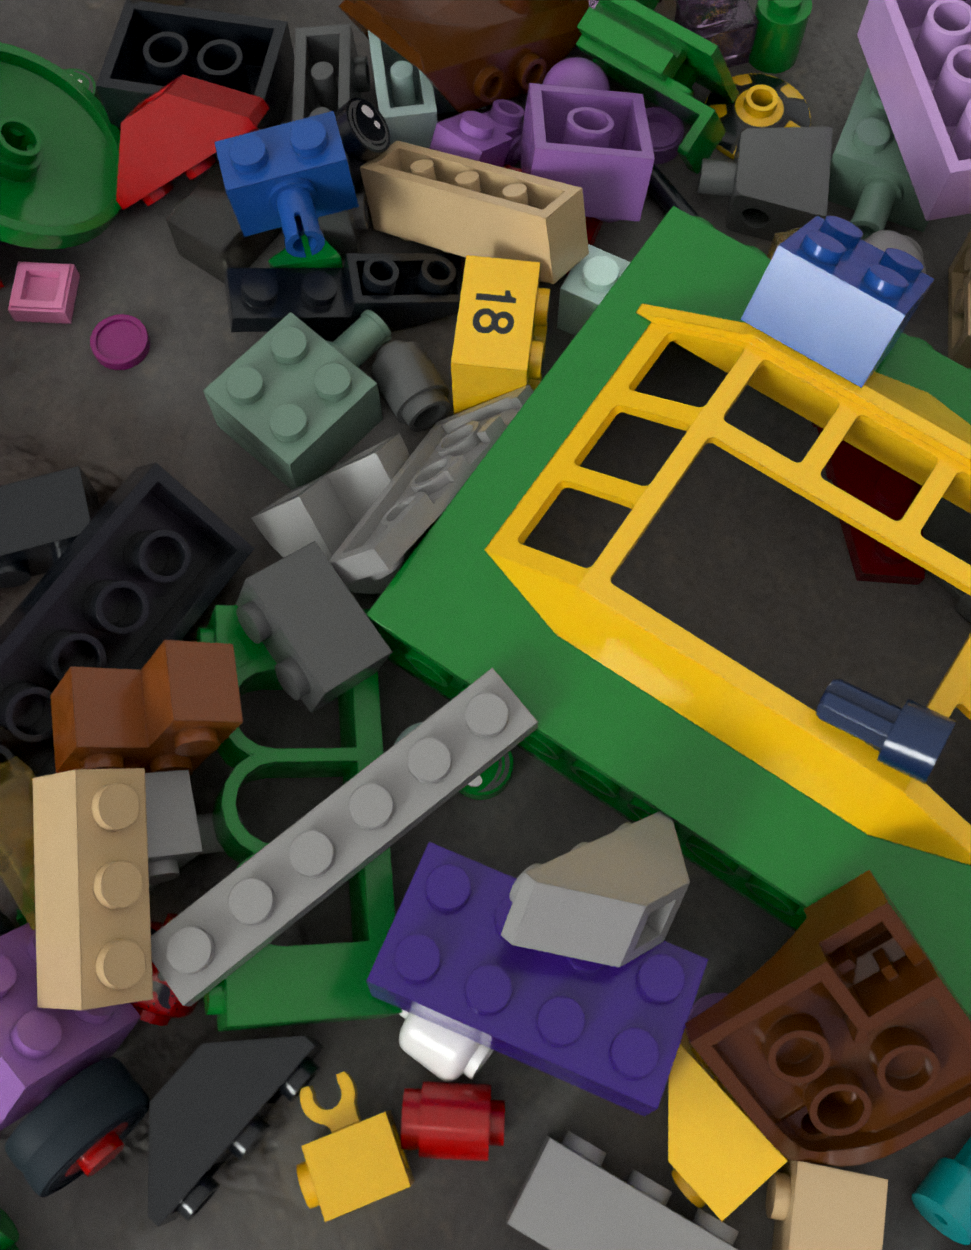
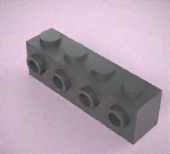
(324, 80)

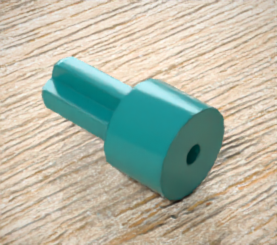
(946, 1196)

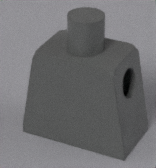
(774, 179)

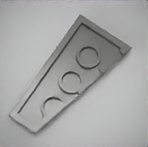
(424, 487)

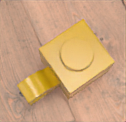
(355, 1161)

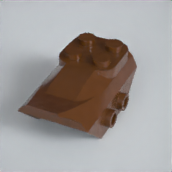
(474, 46)

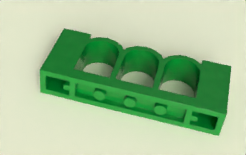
(312, 980)

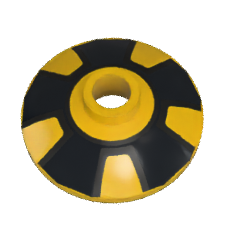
(761, 103)

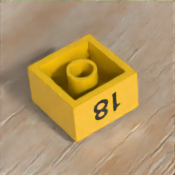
(498, 330)

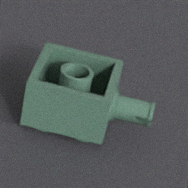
(870, 170)
(301, 397)

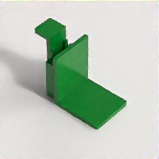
(661, 63)

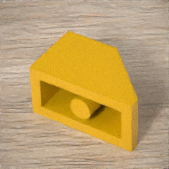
(711, 1139)

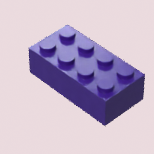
(557, 1013)

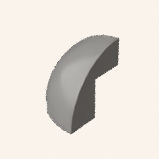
(334, 505)

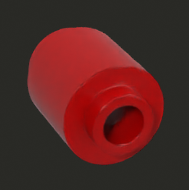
(452, 1121)

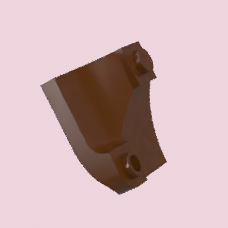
(845, 1030)

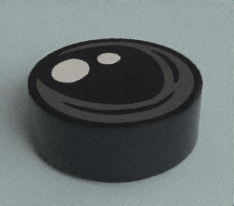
(362, 130)

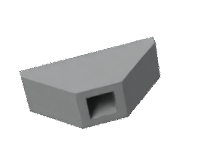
(603, 896)

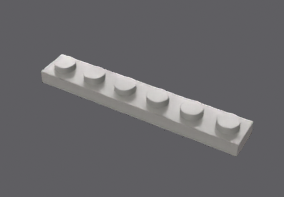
(339, 837)

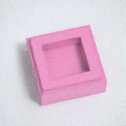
(44, 292)

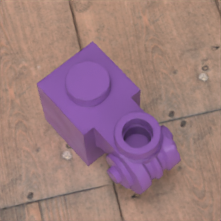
(485, 136)

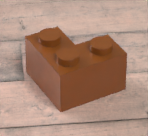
(148, 717)

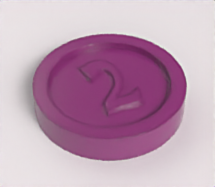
(120, 342)

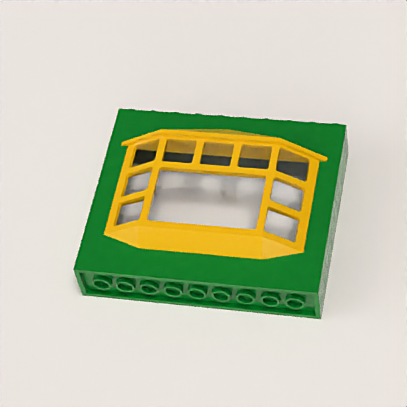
(639, 702)

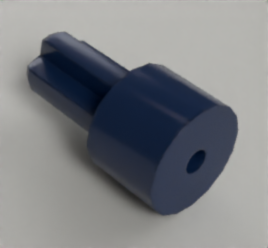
(907, 736)

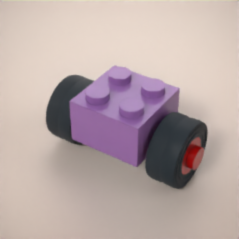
(62, 1074)

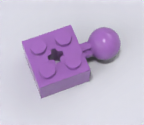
(589, 139)

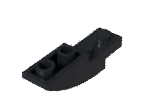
(395, 286)

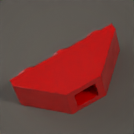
(177, 134)

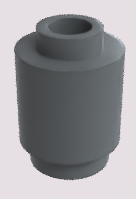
(411, 384)

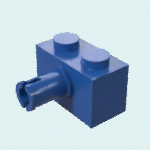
(288, 179)

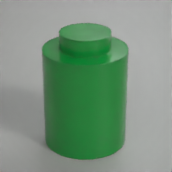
(779, 34)

